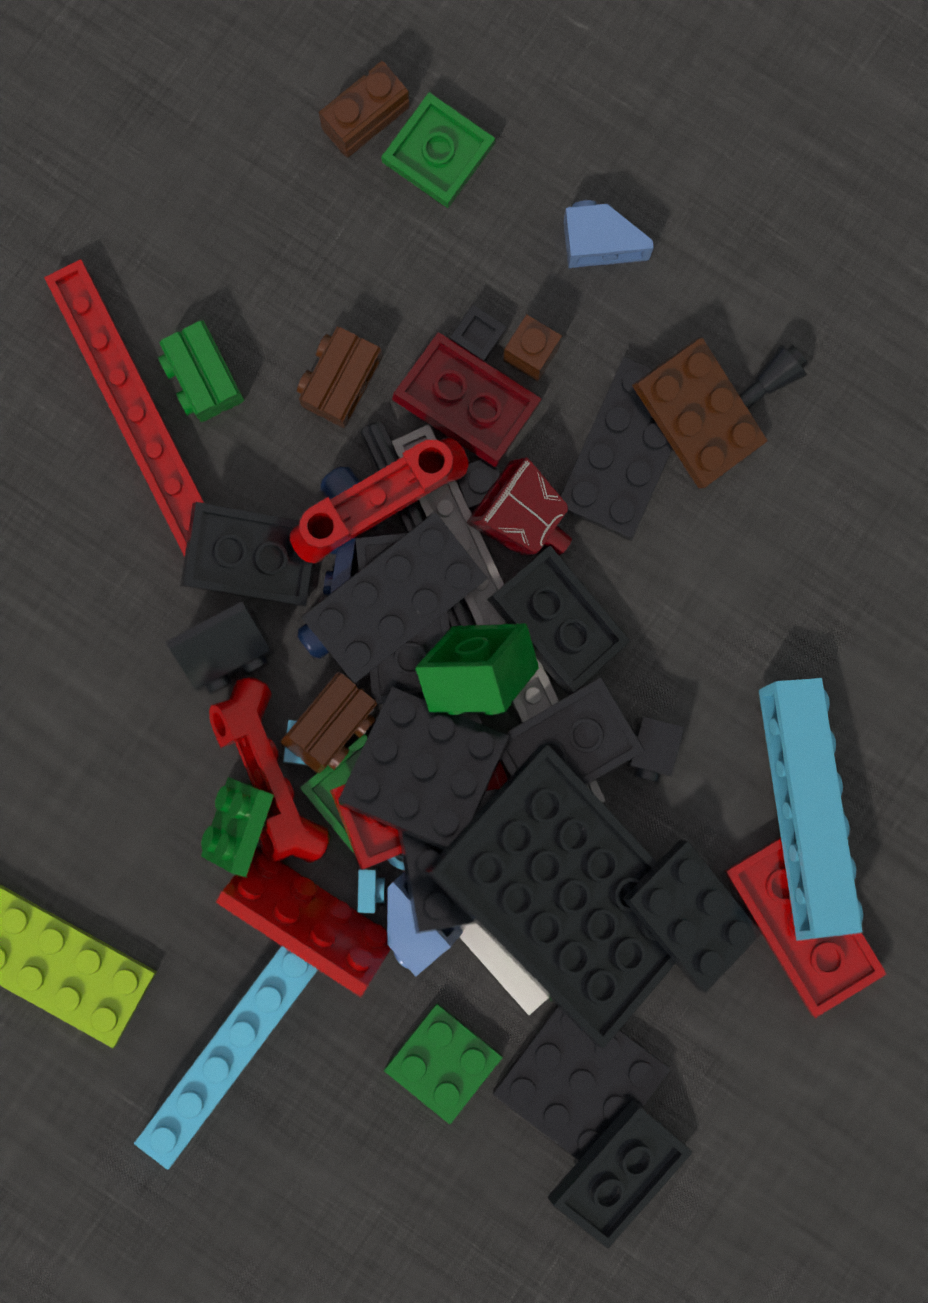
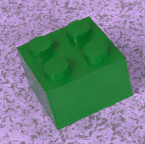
(477, 668)

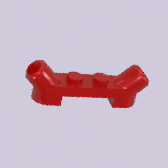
(377, 497)
(240, 723)

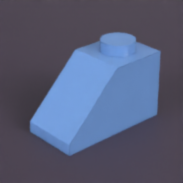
(602, 236)
(409, 948)

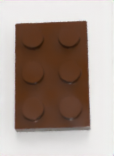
(700, 413)

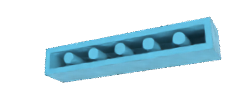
(810, 809)
(225, 1057)

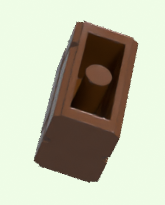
(364, 109)
(339, 376)
(329, 724)

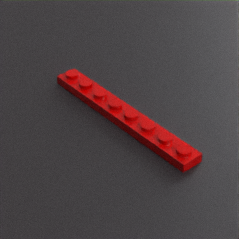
(126, 396)

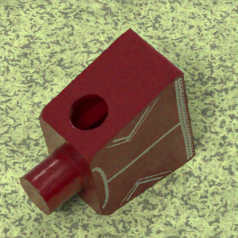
(522, 511)

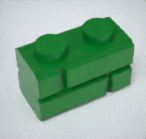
(200, 371)

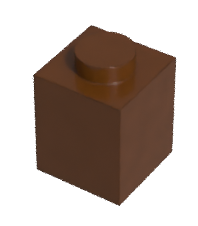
(532, 348)

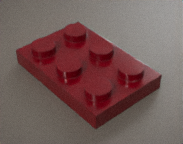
(466, 399)

